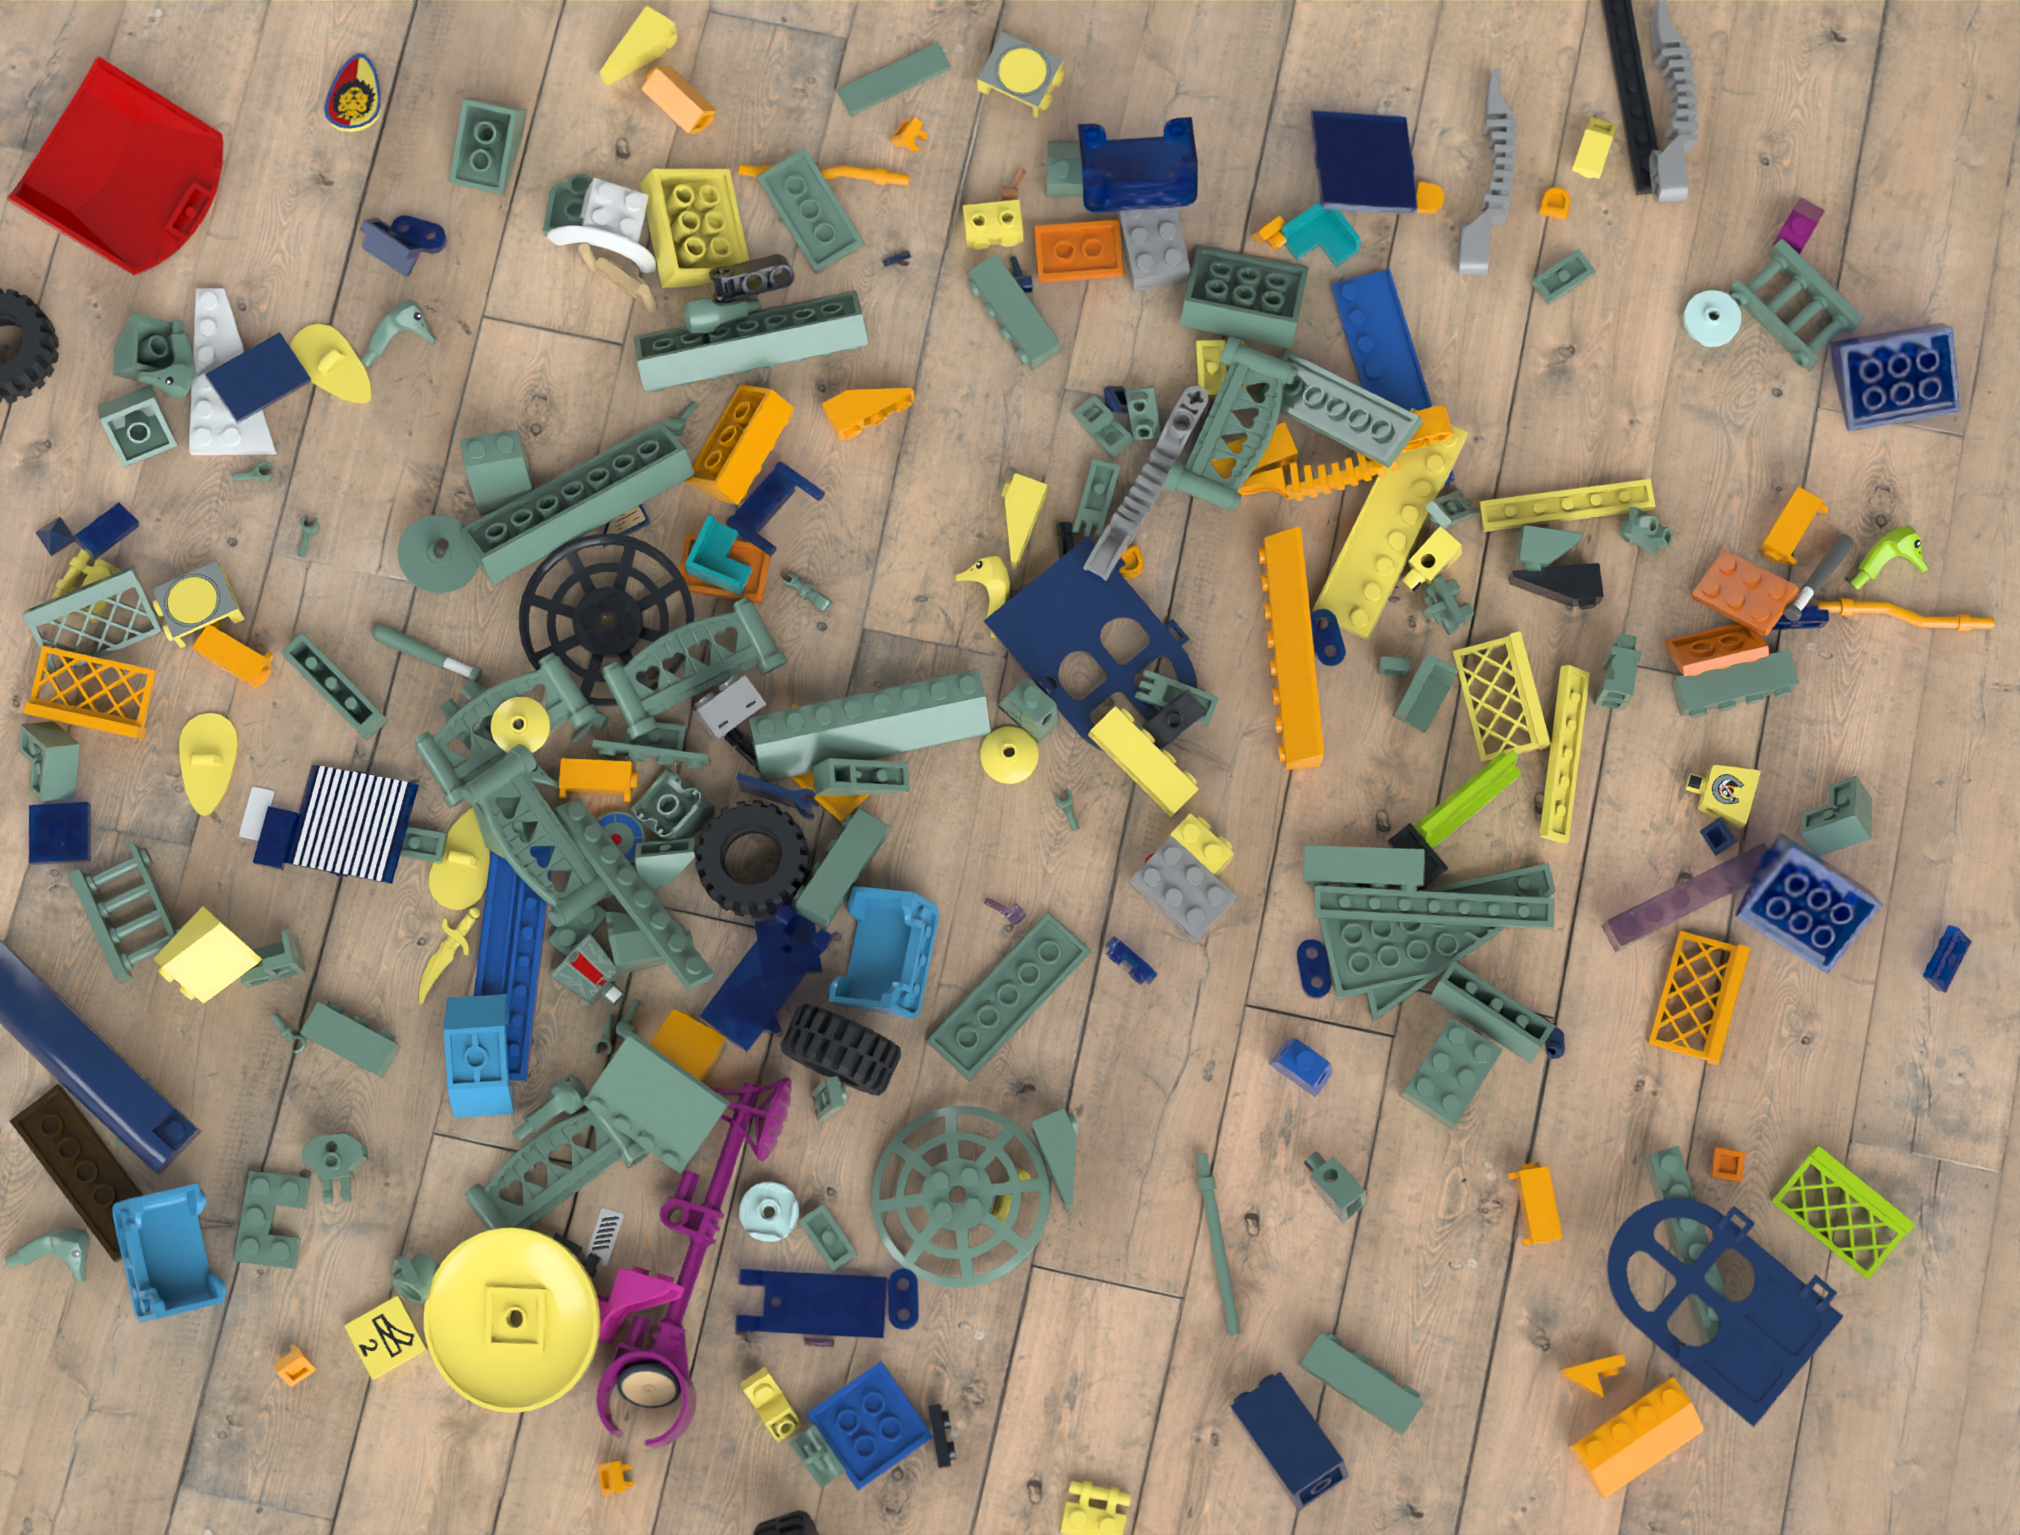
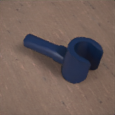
(1024, 282)

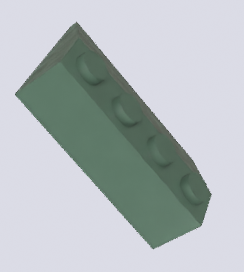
(1244, 296)
(656, 1102)

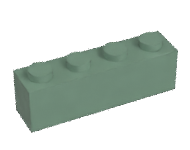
(1013, 312)
(1735, 684)
(334, 686)
(1364, 867)
(841, 868)
(1492, 1011)
(1360, 1383)

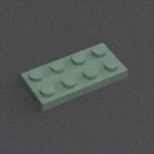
(810, 211)

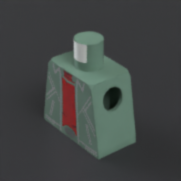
(589, 973)

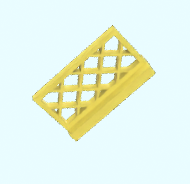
(1524, 684)

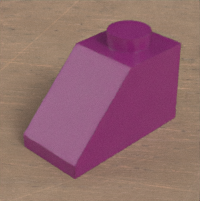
(1800, 224)

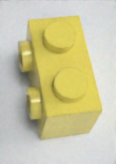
(993, 224)
(1202, 844)

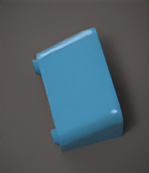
(888, 952)
(166, 1253)

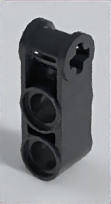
(733, 282)

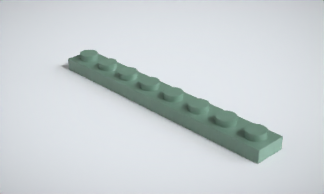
(634, 894)
(1434, 907)

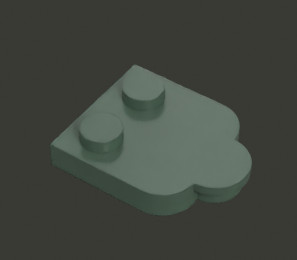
(566, 203)

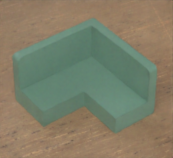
(1426, 693)
(52, 760)
(1842, 821)
(277, 962)

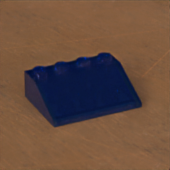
(1896, 376)
(1806, 904)

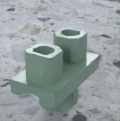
(1144, 412)
(1645, 531)
(1443, 605)
(818, 1456)

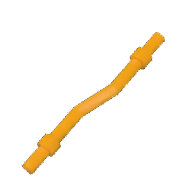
(879, 176)
(1961, 622)

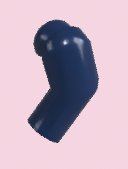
(1555, 1043)

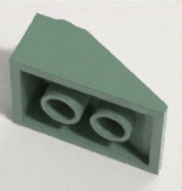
(486, 144)
(1057, 1143)

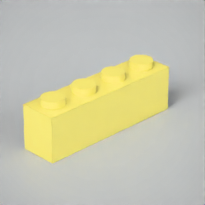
(1143, 761)

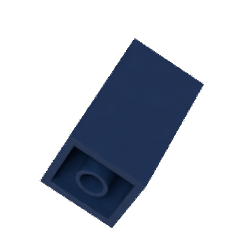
(1289, 1440)

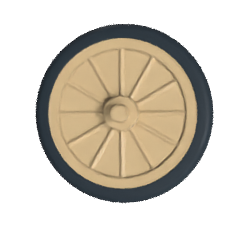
(649, 1385)

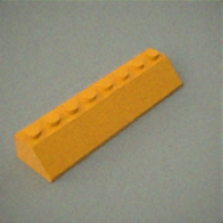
(1292, 650)

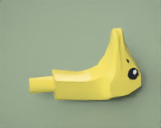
(992, 574)

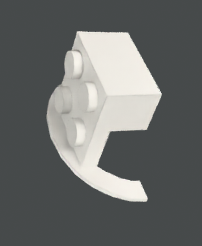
(610, 221)

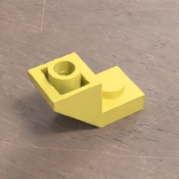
(1594, 148)
(771, 1404)

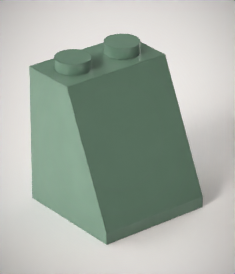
(497, 469)

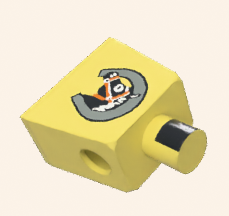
(1441, 550)
(1726, 793)

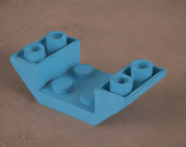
(478, 1056)

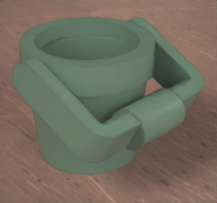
(414, 1277)

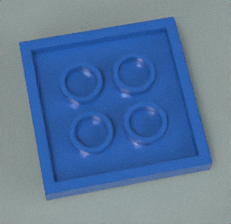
(870, 1425)

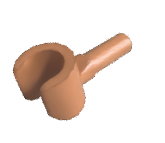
(1011, 193)

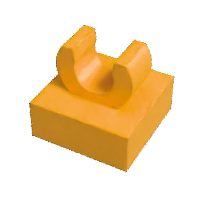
(906, 133)
(1271, 233)
(294, 1366)
(612, 1478)

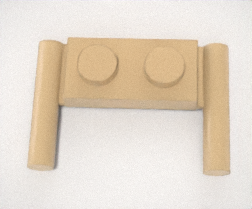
(613, 271)

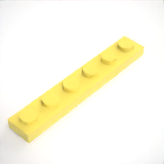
(1566, 505)
(1564, 754)

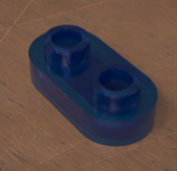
(418, 233)
(1327, 636)
(1313, 968)
(1139, 969)
(903, 1299)

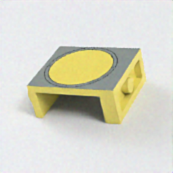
(1022, 73)
(196, 601)

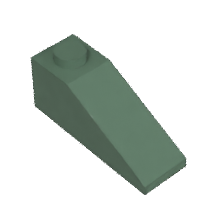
(860, 777)

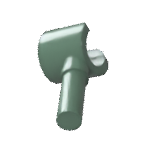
(676, 425)
(255, 473)
(307, 533)
(598, 722)
(1067, 807)
(623, 1027)
(606, 1036)

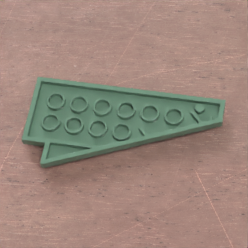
(1400, 958)

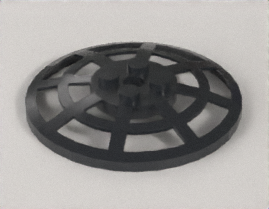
(599, 603)

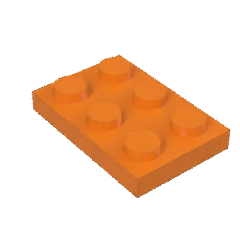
(1078, 251)
(742, 552)
(1745, 592)
(1716, 649)

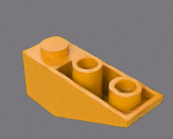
(862, 407)

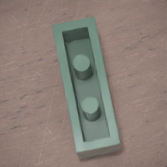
(351, 1038)

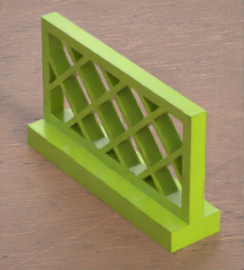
(1469, 799)
(1857, 1190)

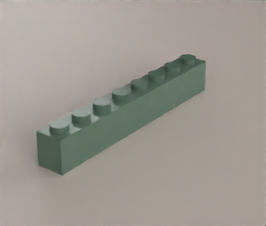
(1685, 1235)

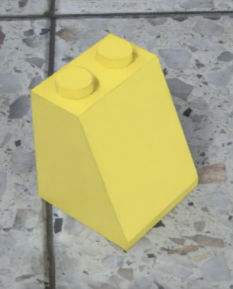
(205, 957)

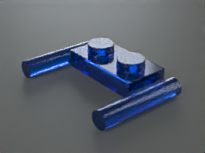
(767, 501)

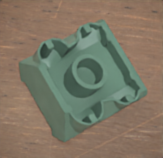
(672, 808)

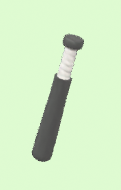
(1822, 572)

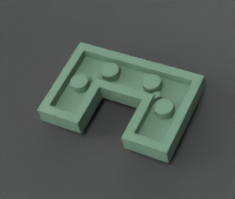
(262, 1196)

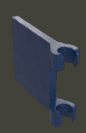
(778, 794)

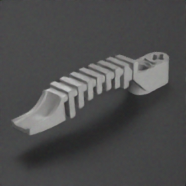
(1668, 165)
(1475, 236)
(1149, 484)

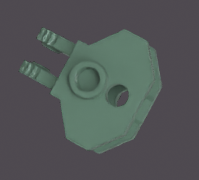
(337, 1164)

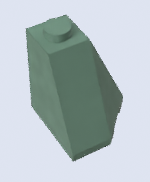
(630, 946)

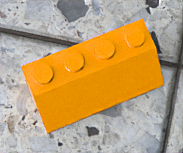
(740, 443)
(1637, 1437)

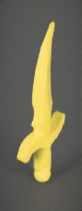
(447, 950)

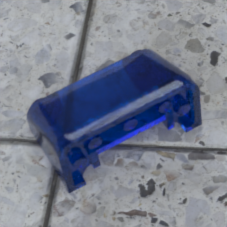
(1138, 170)

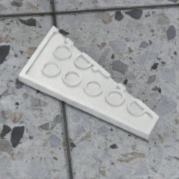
(211, 424)

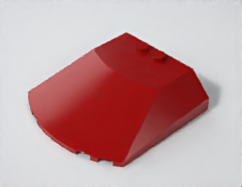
(123, 172)

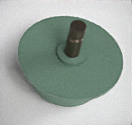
(436, 555)

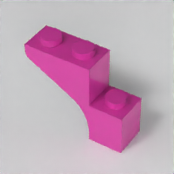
(633, 1293)

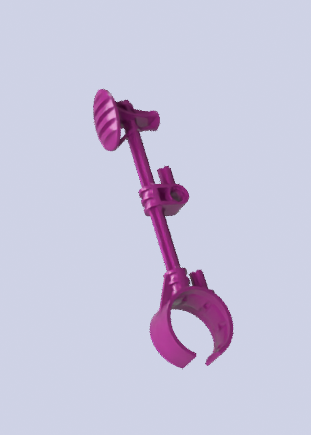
(700, 1226)

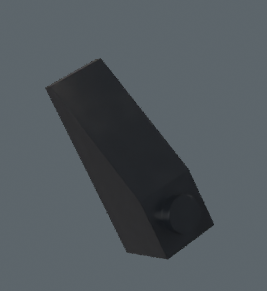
(1568, 585)

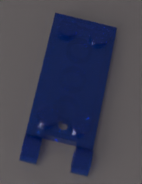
(763, 981)
(817, 1304)

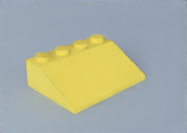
(693, 224)

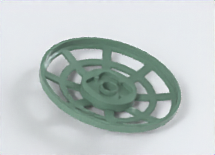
(978, 1201)

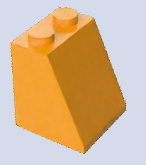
(689, 1044)

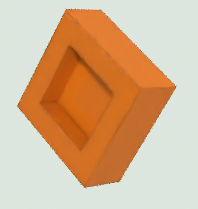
(1727, 1165)

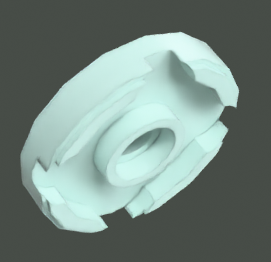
(1707, 331)
(757, 1200)

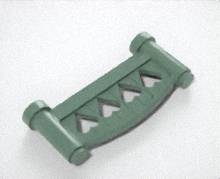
(1245, 368)
(641, 703)
(454, 770)
(510, 779)
(562, 1182)

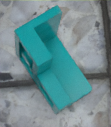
(1324, 229)
(710, 558)

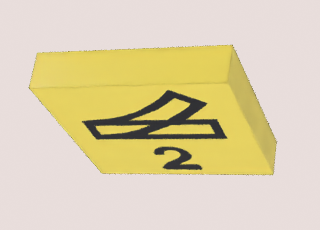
(385, 1337)

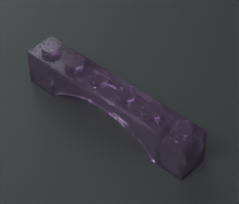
(1683, 899)

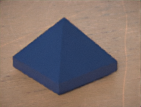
(1116, 399)
(55, 536)
(1718, 836)

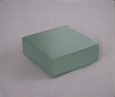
(1393, 666)

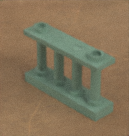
(1805, 279)
(98, 911)

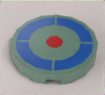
(624, 831)

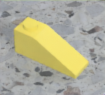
(641, 45)
(1022, 507)

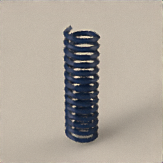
(893, 261)

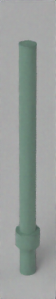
(1206, 1185)

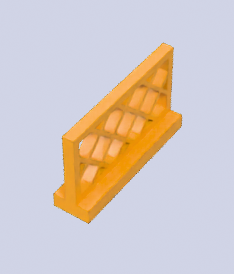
(85, 717)
(1725, 1004)

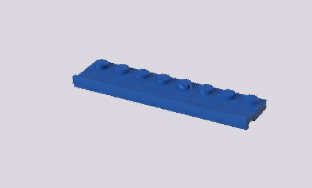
(1381, 341)
(513, 952)

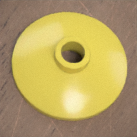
(535, 727)
(1009, 769)

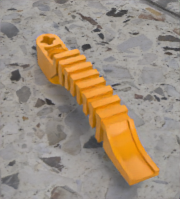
(1434, 429)

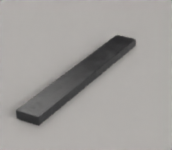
(1631, 90)

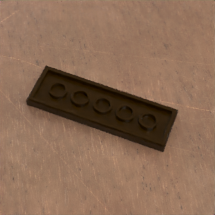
(77, 1162)

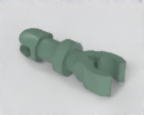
(807, 592)

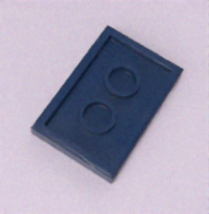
(258, 378)

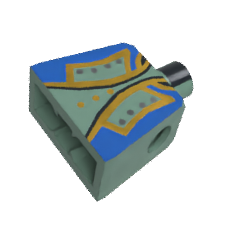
(1344, 1194)

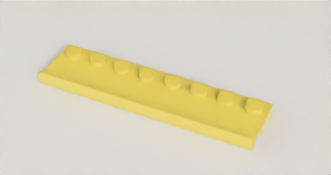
(1386, 535)

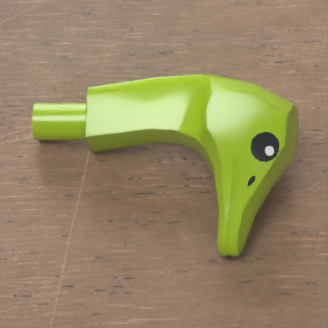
(1898, 542)

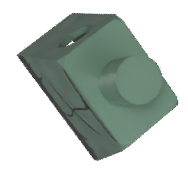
(1029, 707)

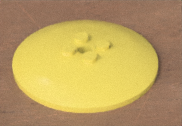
(472, 1328)

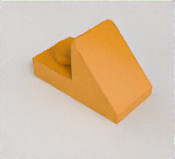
(1586, 1374)

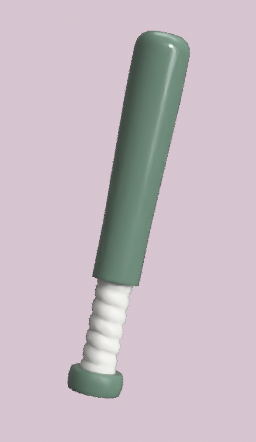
(424, 652)

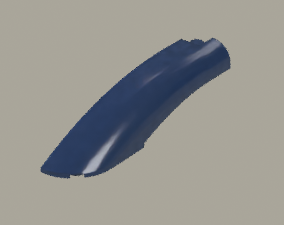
(90, 1066)

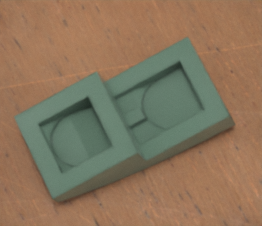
(1103, 426)

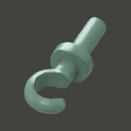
(287, 1032)

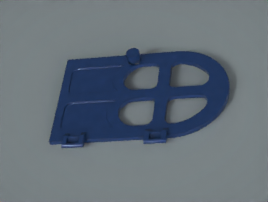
(1065, 615)
(1758, 1339)

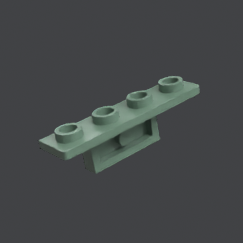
(662, 744)

